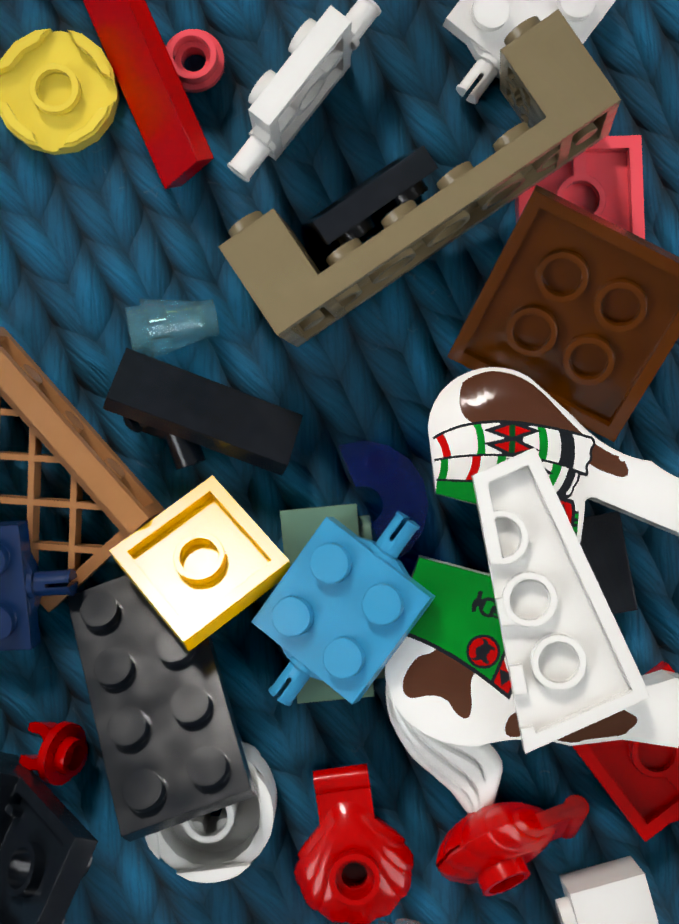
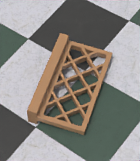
(81, 452)

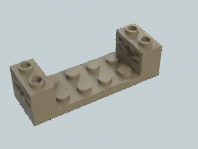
(563, 112)

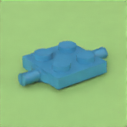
(343, 609)

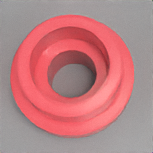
(201, 43)

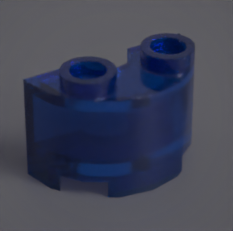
(394, 478)

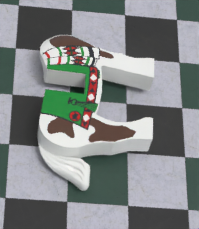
(451, 672)

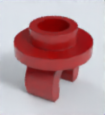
(61, 752)

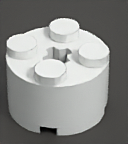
(222, 846)

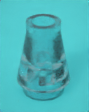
(168, 325)

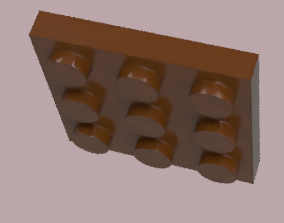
(576, 311)

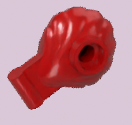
(502, 839)
(353, 860)

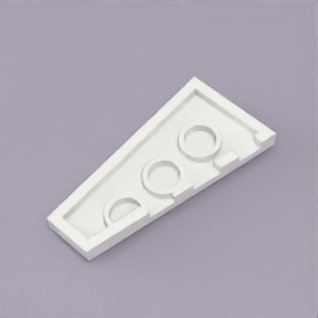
(554, 622)

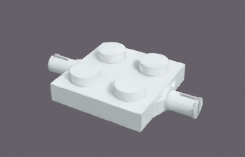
(488, 22)
(289, 98)

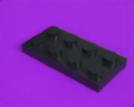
(156, 713)

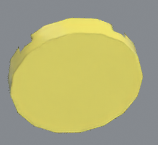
(57, 91)

